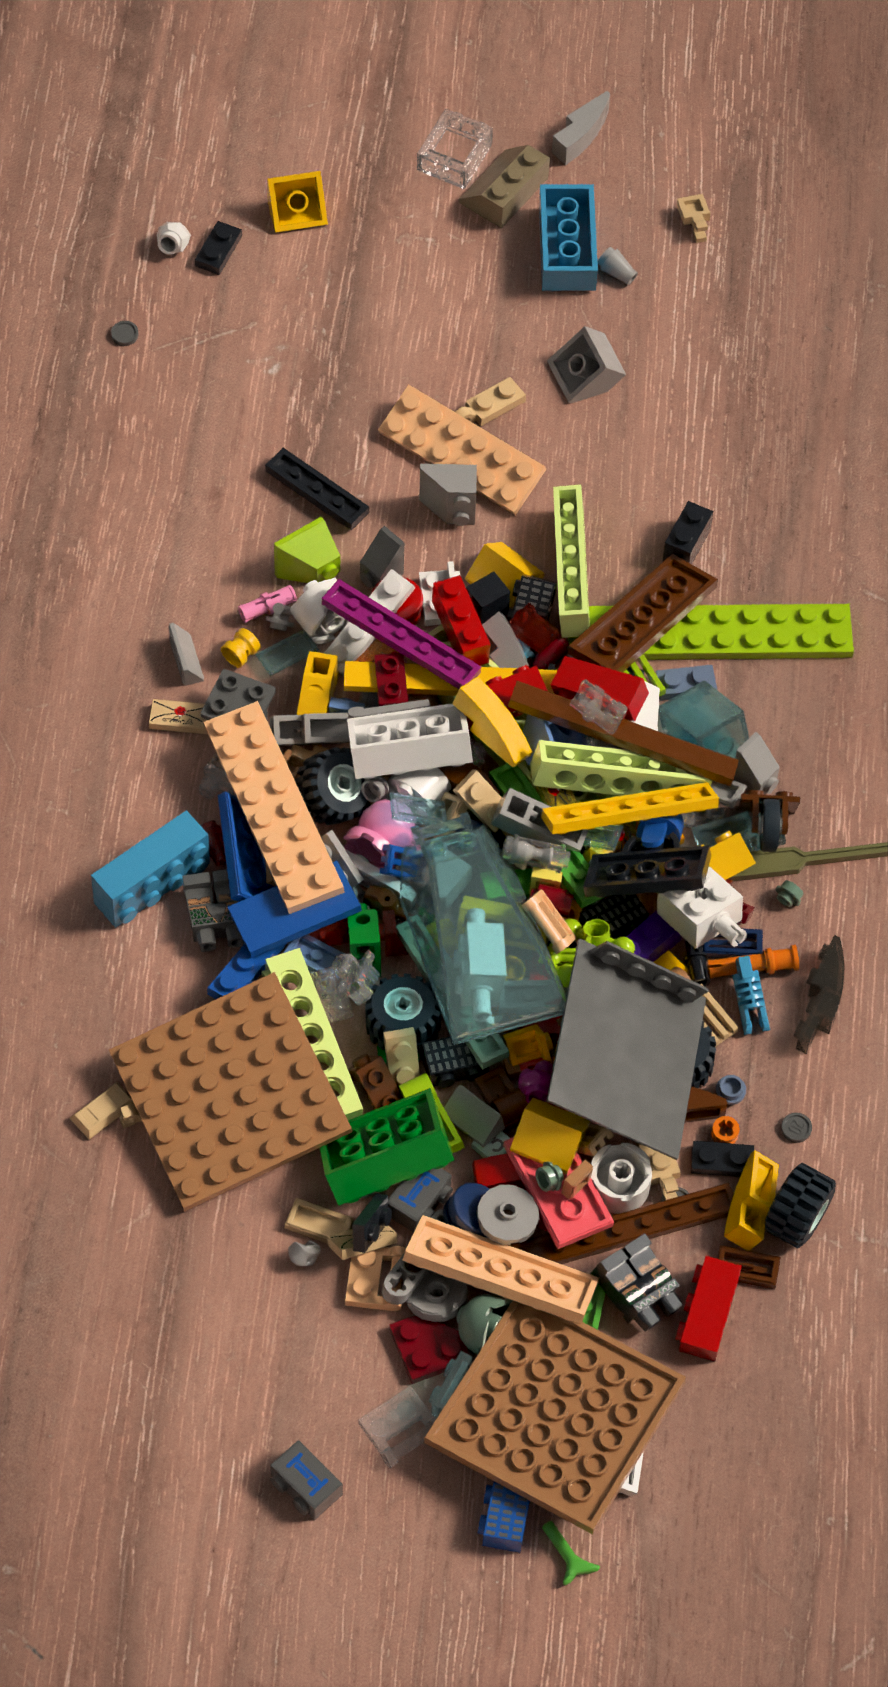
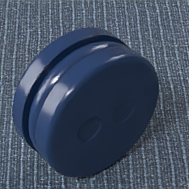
(462, 1207)

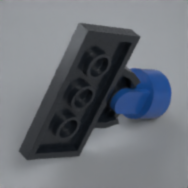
(649, 863)

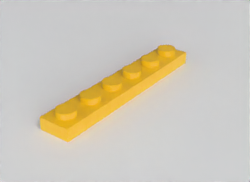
(629, 808)

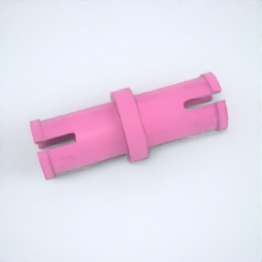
(265, 603)

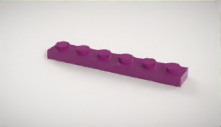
(400, 634)

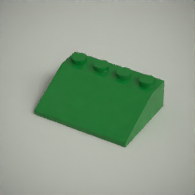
(387, 1148)

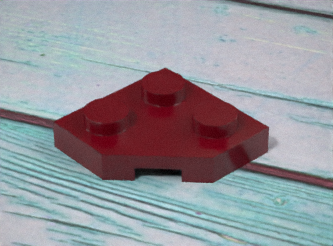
(425, 1346)

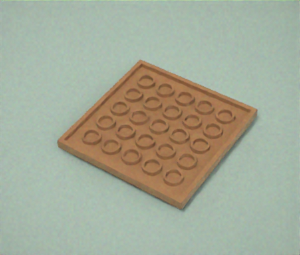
(230, 1091)
(555, 1413)

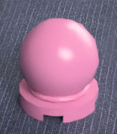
(375, 830)

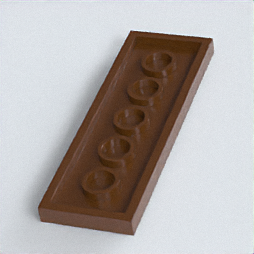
(644, 615)

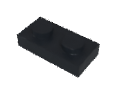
(218, 247)
(719, 1158)
(371, 1223)

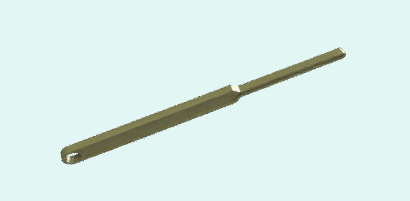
(792, 860)

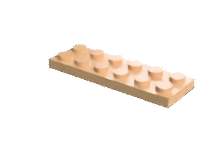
(448, 438)
(501, 1269)

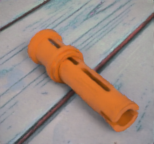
(767, 961)

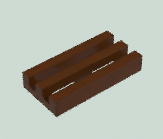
(746, 1267)

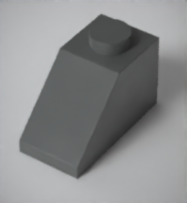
(382, 555)

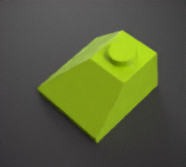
(307, 554)

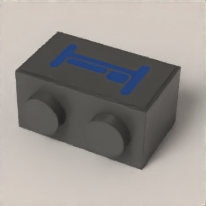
(419, 1197)
(305, 1480)

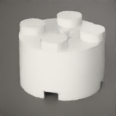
(315, 618)
(420, 783)
(622, 1176)

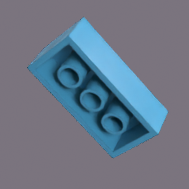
(568, 237)
(150, 869)

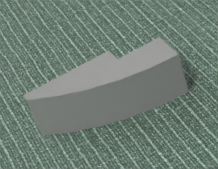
(581, 129)
(509, 651)
(310, 729)

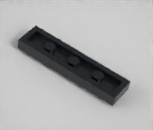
(317, 489)

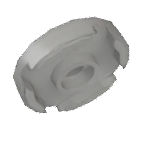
(503, 1227)
(451, 1293)

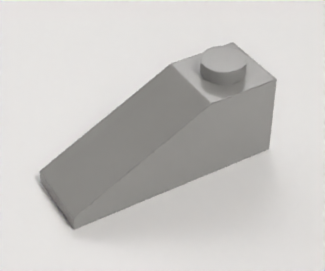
(522, 816)

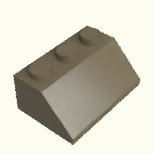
(507, 184)

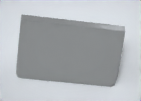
(185, 655)
(473, 1116)

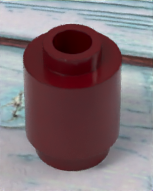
(559, 898)

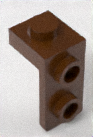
(375, 1080)

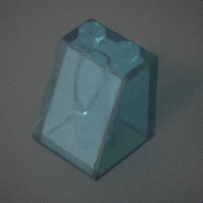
(705, 719)

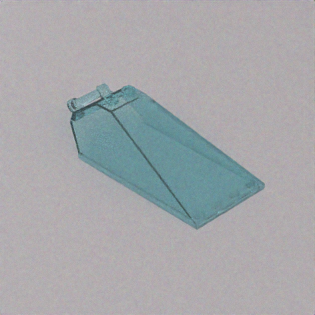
(474, 934)

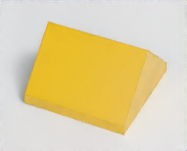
(296, 201)
(505, 563)
(549, 1134)

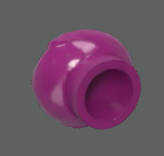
(536, 1082)

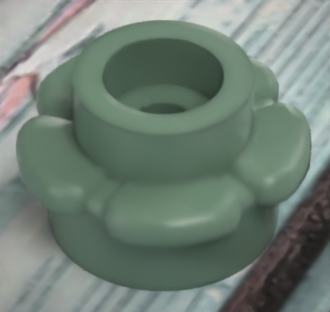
(789, 894)
(549, 1177)

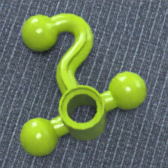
(595, 932)

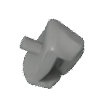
(304, 1254)

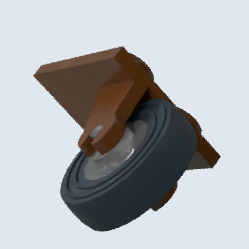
(769, 823)

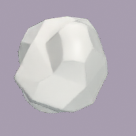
(172, 237)

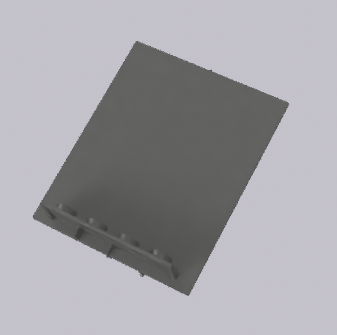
(628, 1046)

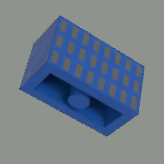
(505, 1519)

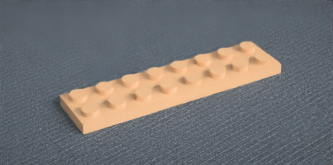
(274, 807)

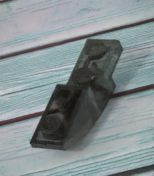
(825, 993)

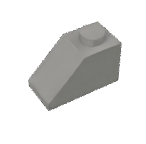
(756, 765)

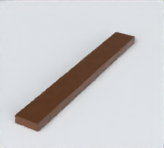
(627, 736)
(652, 1220)

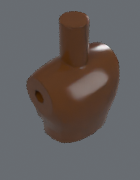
(382, 900)

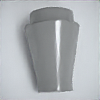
(616, 265)

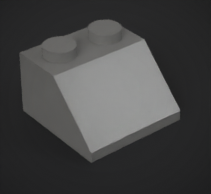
(586, 365)
(449, 491)

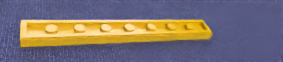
(362, 678)

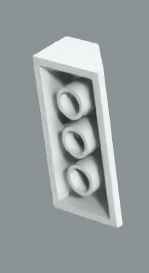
(409, 741)

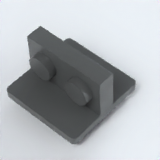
(234, 692)

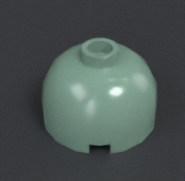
(480, 1318)

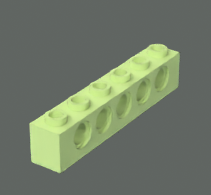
(571, 560)
(603, 770)
(291, 968)

